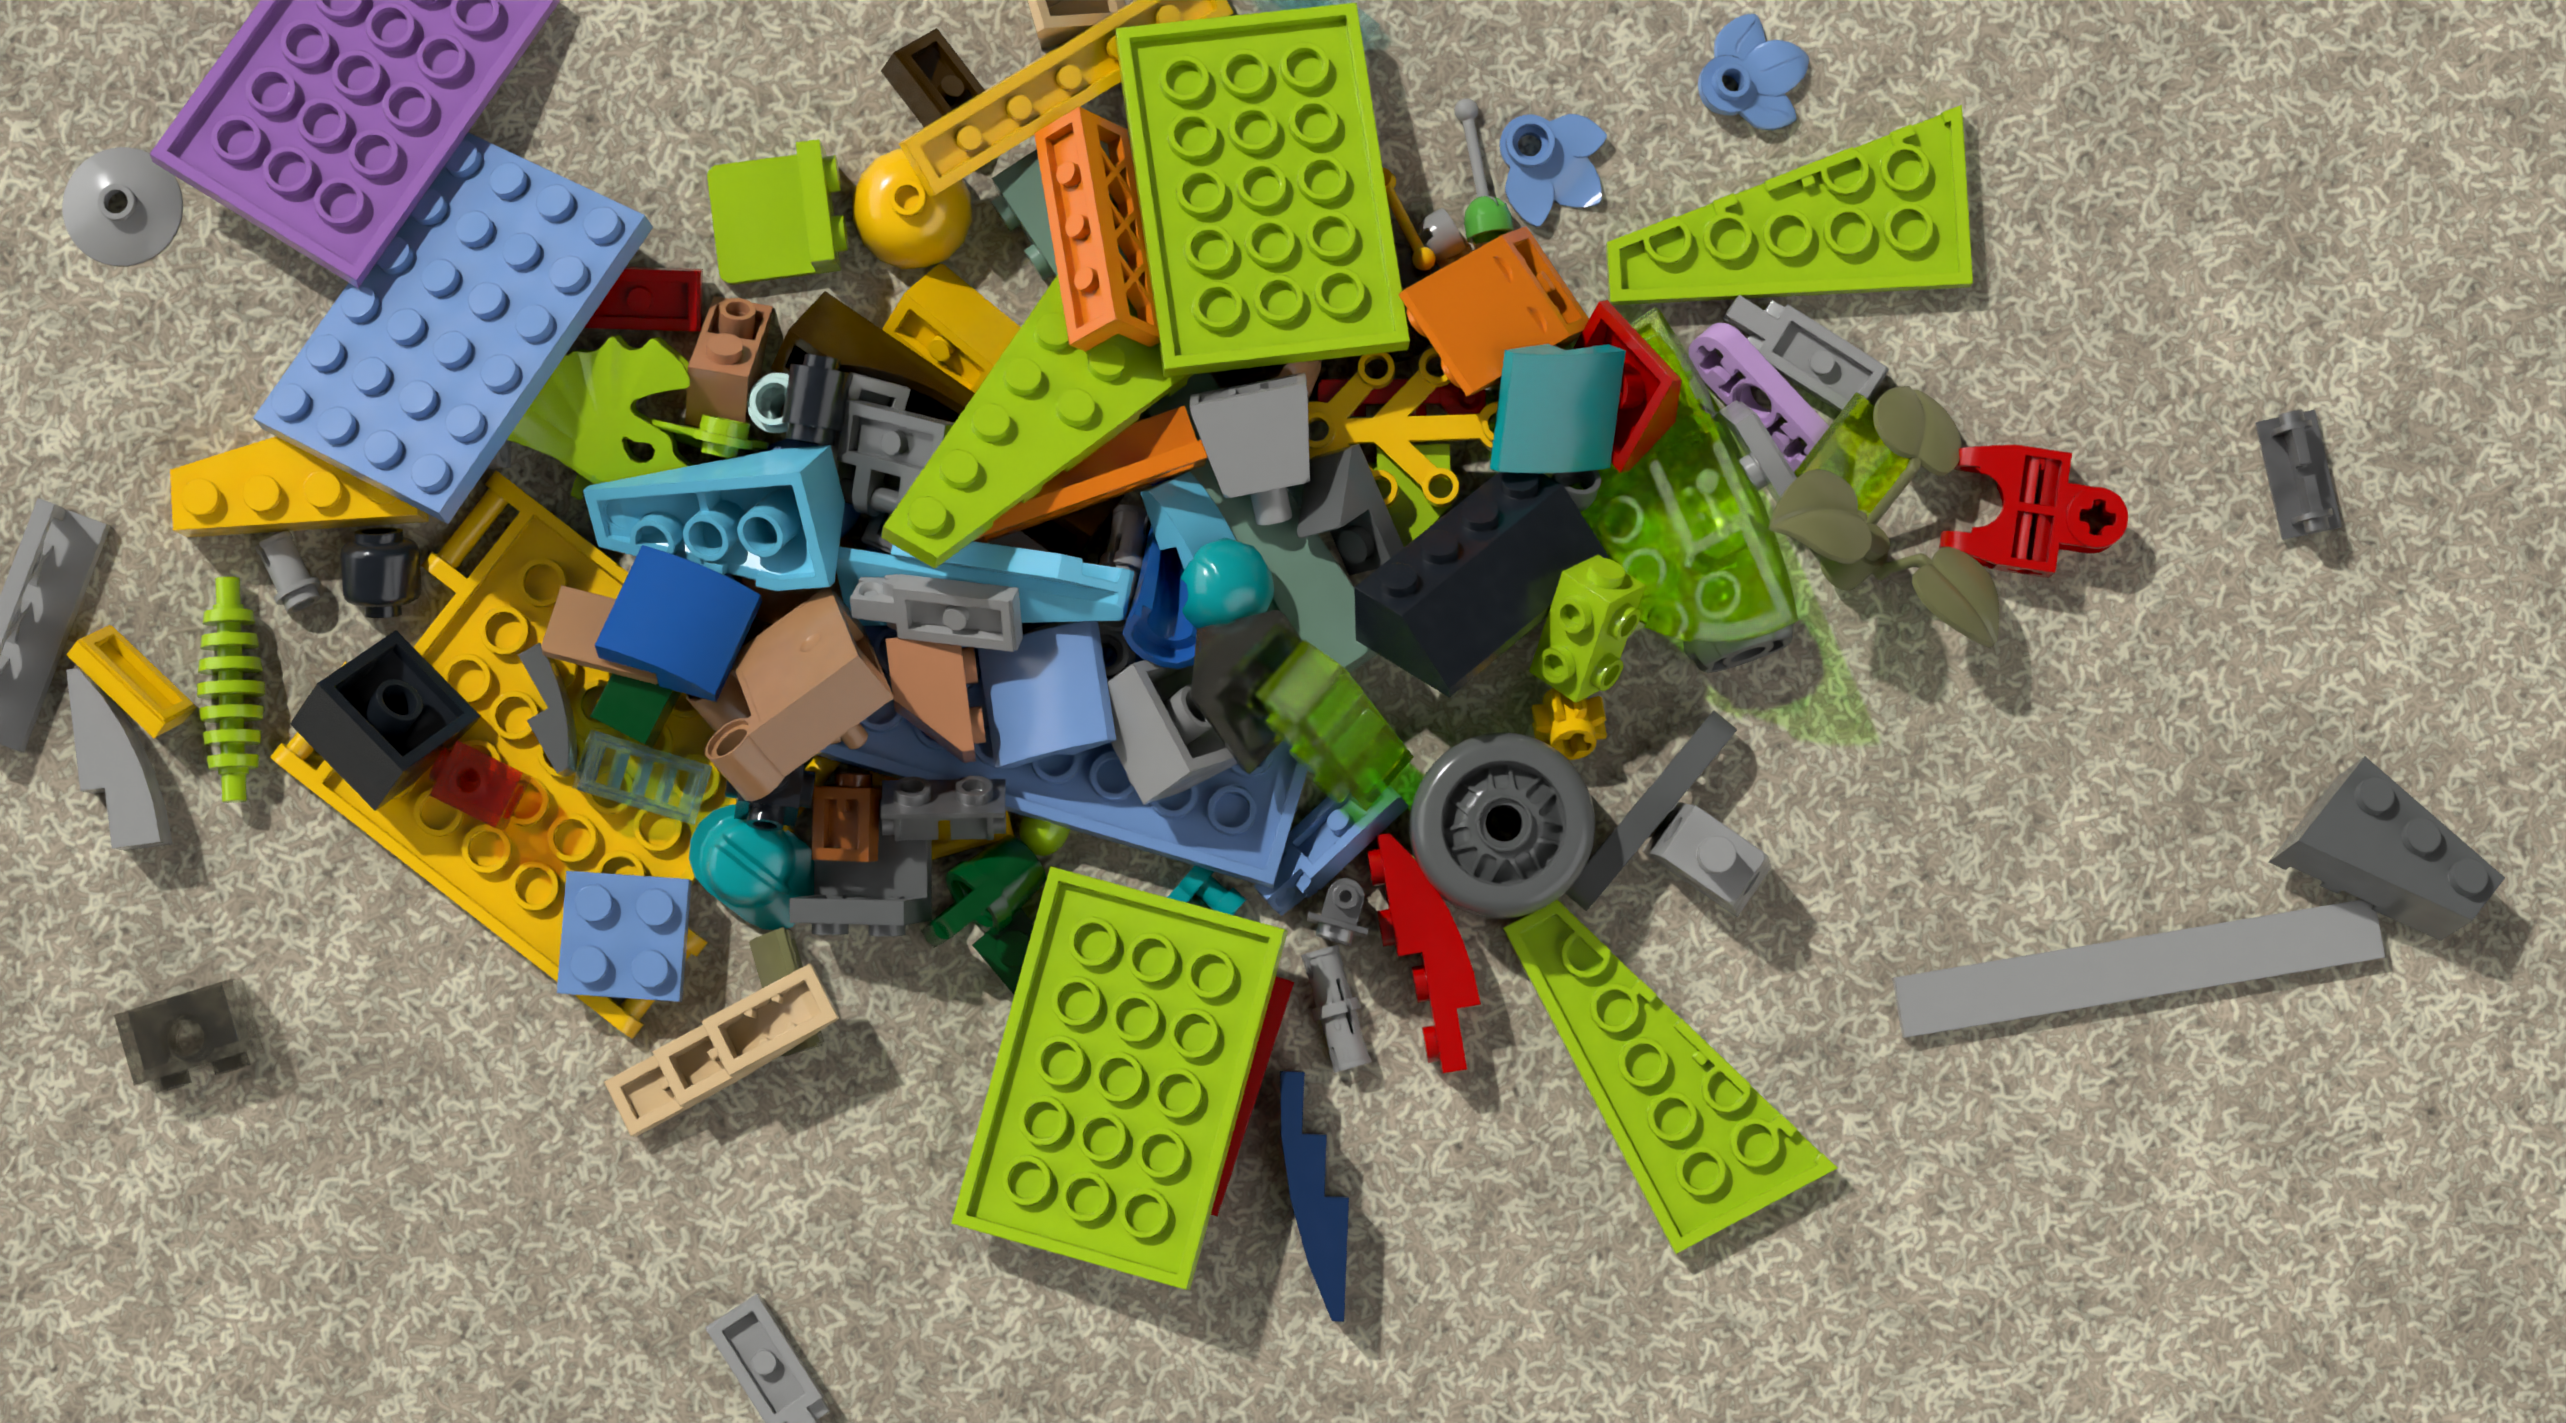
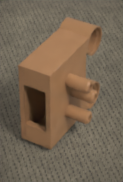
(794, 695)

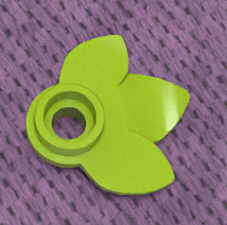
(715, 436)

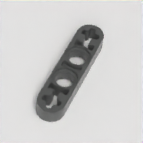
(1651, 809)

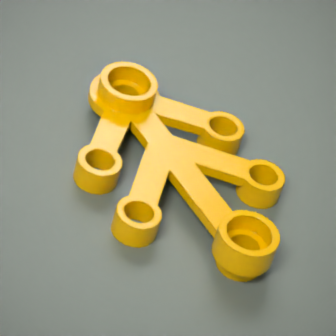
(1394, 427)

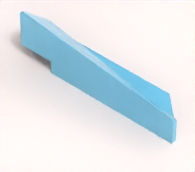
(1049, 584)

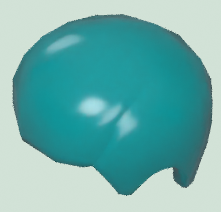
(1226, 583)

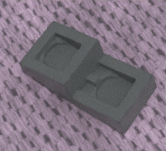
(556, 724)

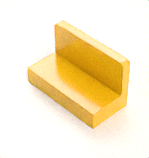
(952, 326)

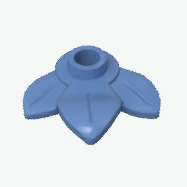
(1762, 73)
(1558, 171)

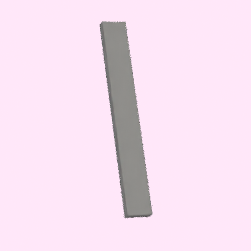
(2137, 967)

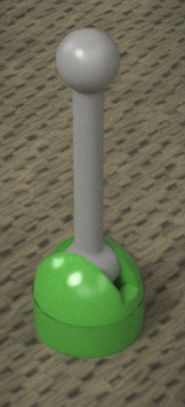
(1485, 215)

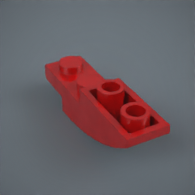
(1423, 924)

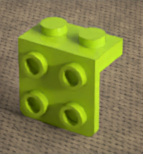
(777, 216)

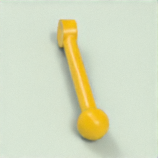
(1423, 257)

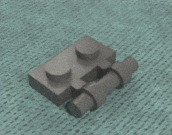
(884, 442)

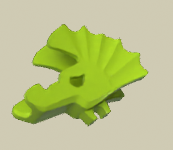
(592, 411)

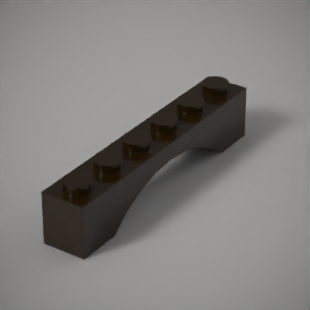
(841, 333)

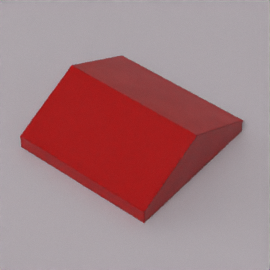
(1647, 388)

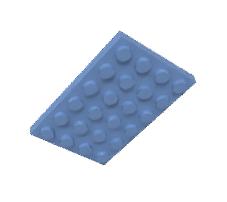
(454, 327)

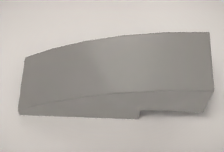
(116, 764)

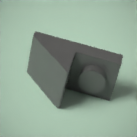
(1350, 506)

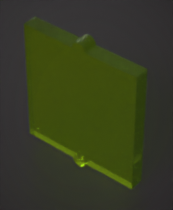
(1856, 454)

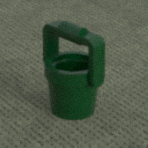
(988, 890)

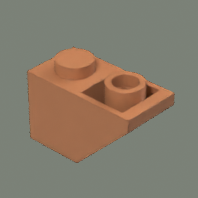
(727, 360)
(932, 692)

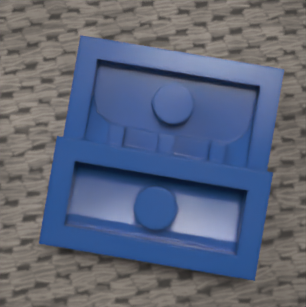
(678, 623)

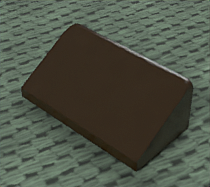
(931, 77)

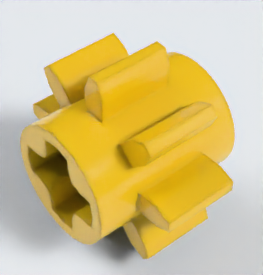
(1569, 725)

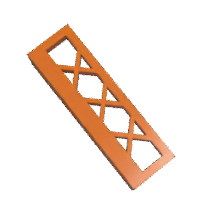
(1090, 228)
(1131, 460)

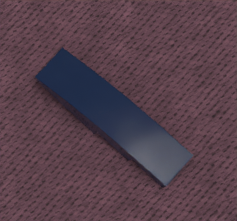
(1319, 1217)

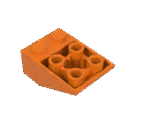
(1492, 303)

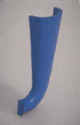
(1155, 619)

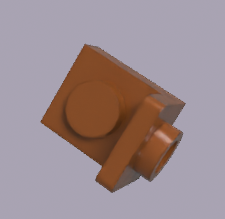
(846, 819)

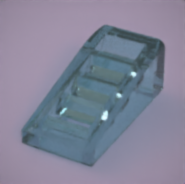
(591, 761)

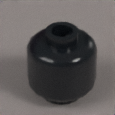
(381, 571)

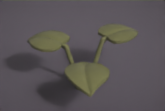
(1826, 518)

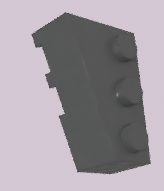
(2390, 852)

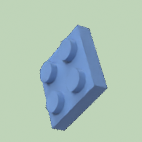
(624, 936)

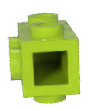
(1588, 628)

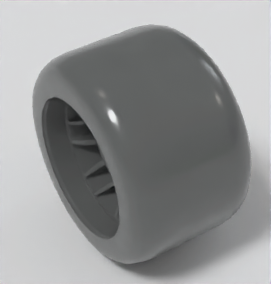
(1493, 875)

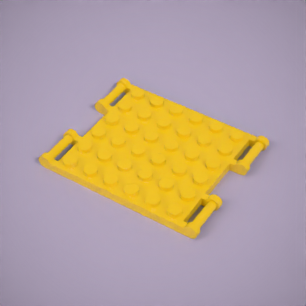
(518, 875)

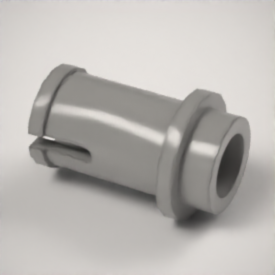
(288, 572)

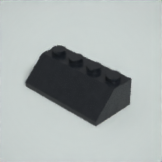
(1474, 580)

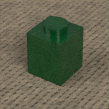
(635, 708)

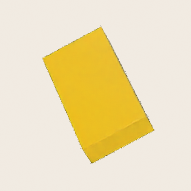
(131, 681)

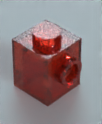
(478, 784)

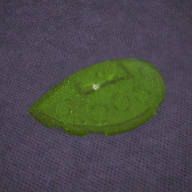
(1693, 521)

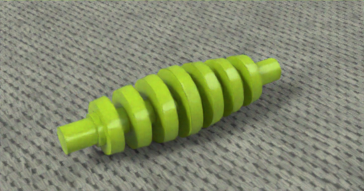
(230, 689)

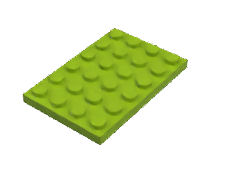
(1261, 189)
(1119, 1077)

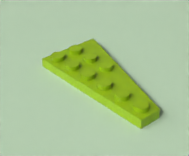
(1841, 225)
(1025, 424)
(1675, 1107)

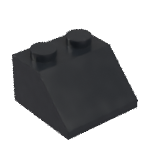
(383, 719)

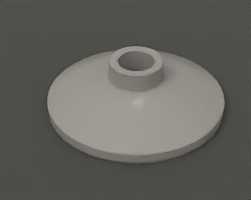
(144, 224)

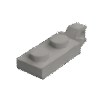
(1807, 352)
(942, 610)
(767, 1364)

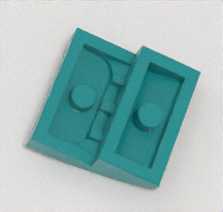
(1557, 409)

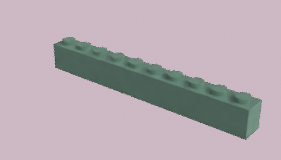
(1304, 573)

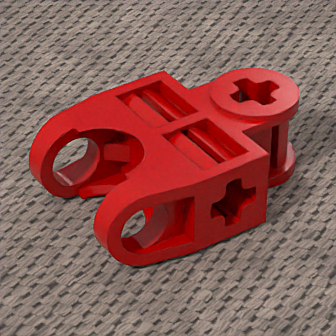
(2055, 513)

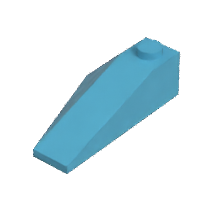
(745, 516)

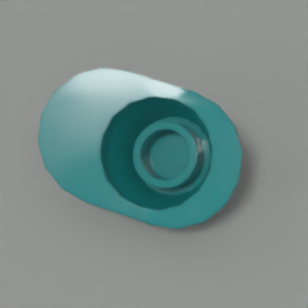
(751, 868)

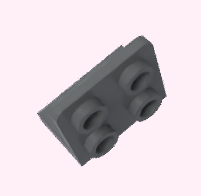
(874, 893)

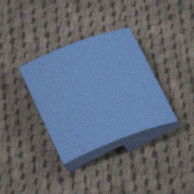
(1047, 695)

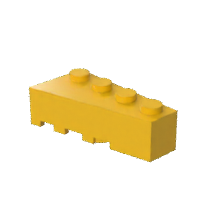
(276, 490)

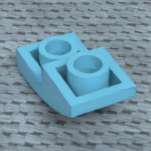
(1184, 516)

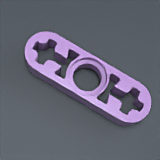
(1758, 372)

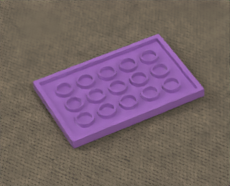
(343, 115)

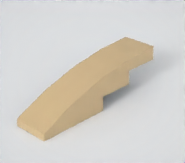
(722, 1050)

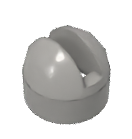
(1441, 235)

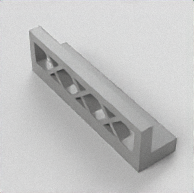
(52, 578)

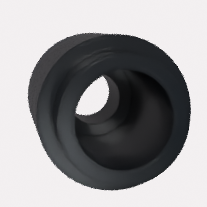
(816, 400)

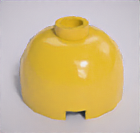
(902, 220)

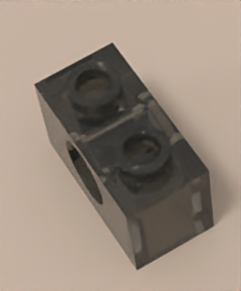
(153, 1030)

